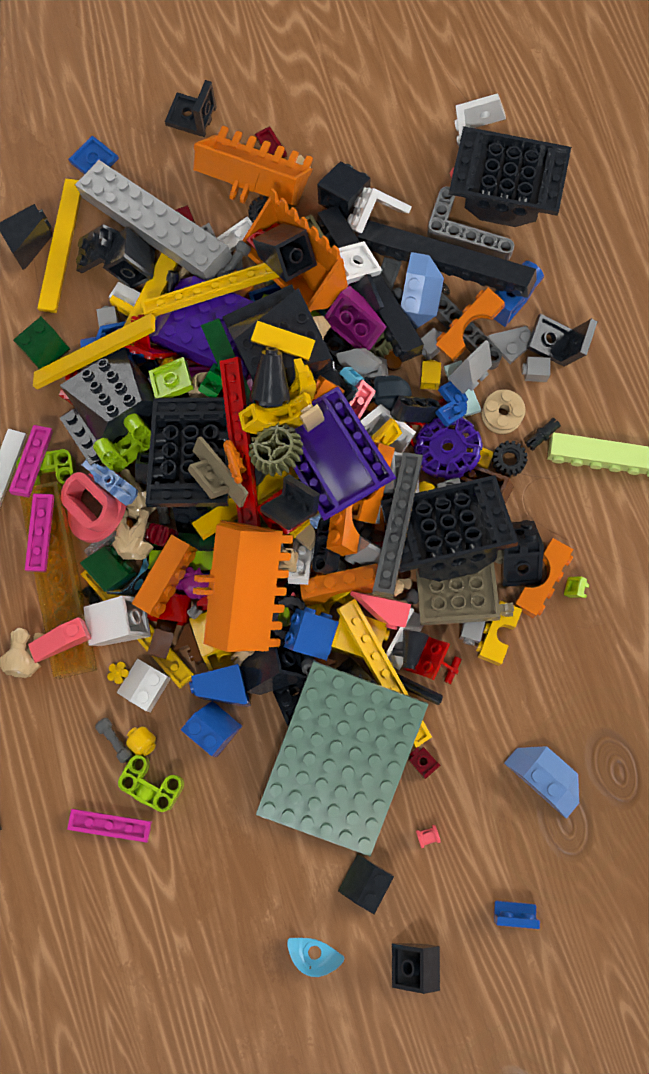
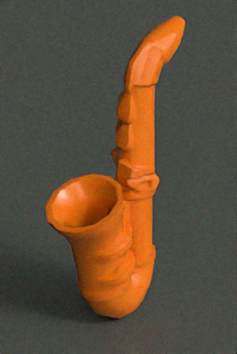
(235, 463)

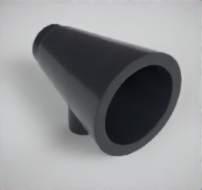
(412, 648)

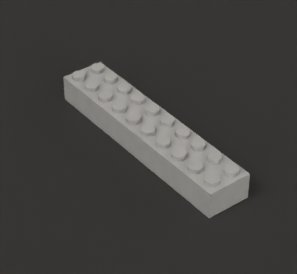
(154, 221)

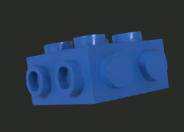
(311, 633)

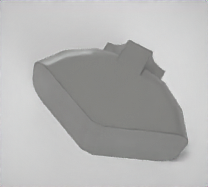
(360, 360)

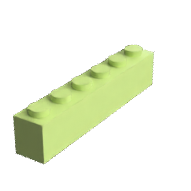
(599, 453)

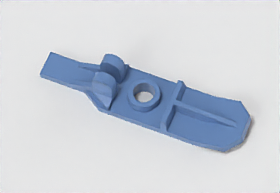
(117, 486)

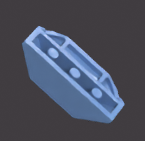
(421, 290)
(547, 776)

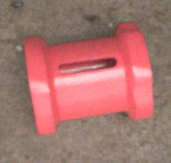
(428, 836)

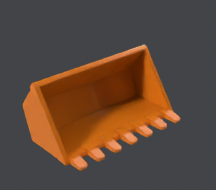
(252, 168)
(321, 283)
(244, 587)

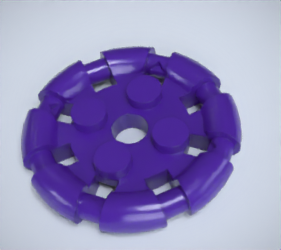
(455, 455)

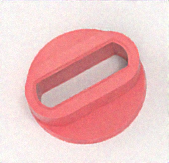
(80, 518)

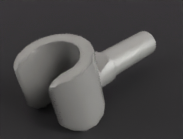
(193, 612)

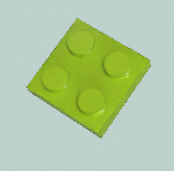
(171, 379)

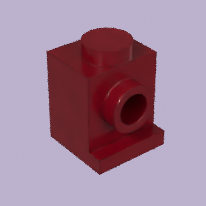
(423, 770)

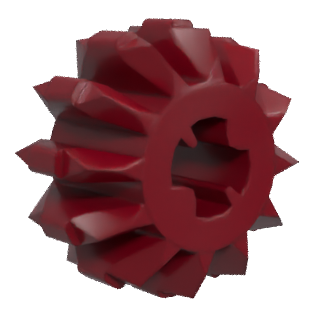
(159, 534)

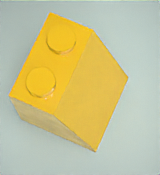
(344, 643)
(212, 656)

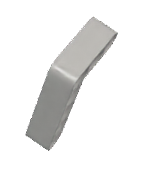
(463, 232)

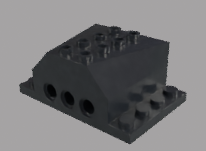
(509, 176)
(288, 312)
(105, 397)
(172, 439)
(455, 529)

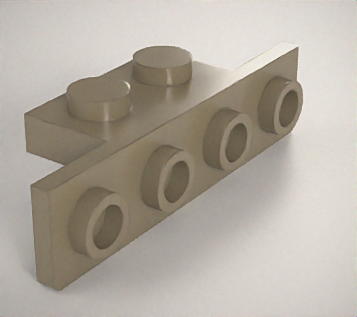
(214, 474)

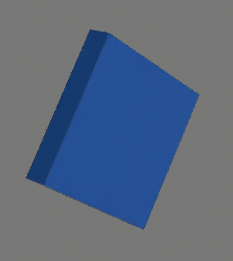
(90, 153)

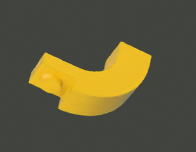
(303, 381)
(256, 418)

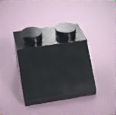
(366, 884)
(416, 967)

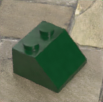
(41, 343)
(109, 569)

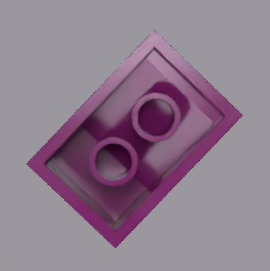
(355, 319)

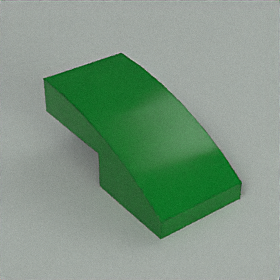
(212, 383)

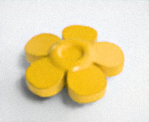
(117, 672)

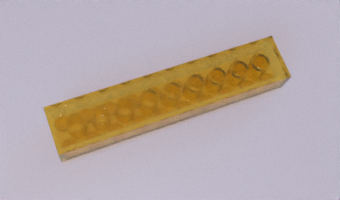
(60, 586)

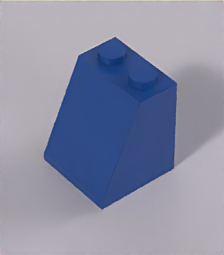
(221, 685)
(211, 728)

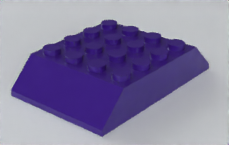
(182, 330)
(340, 457)

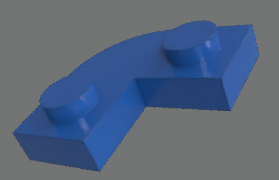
(456, 404)

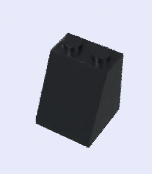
(342, 188)
(26, 234)
(286, 251)
(130, 259)
(272, 669)

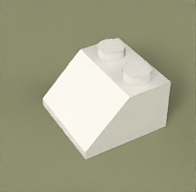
(143, 685)

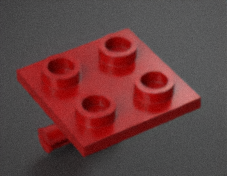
(144, 346)
(432, 659)

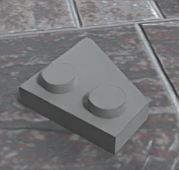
(512, 342)

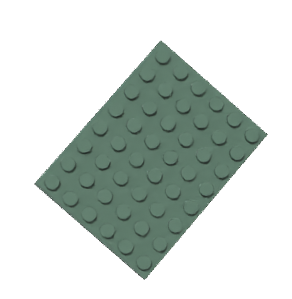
(341, 758)

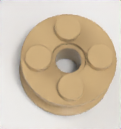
(503, 400)

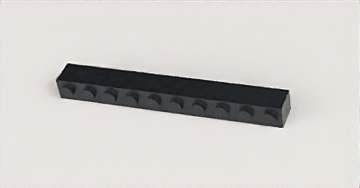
(451, 259)
(398, 329)

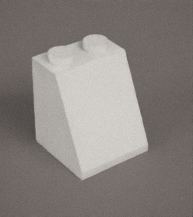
(115, 621)

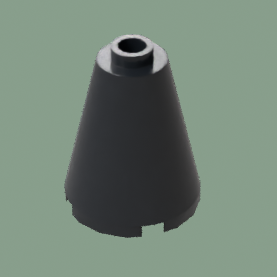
(270, 380)

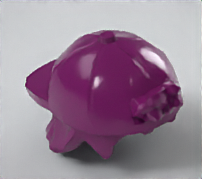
(187, 583)

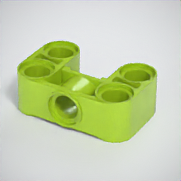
(123, 453)
(53, 463)
(146, 792)

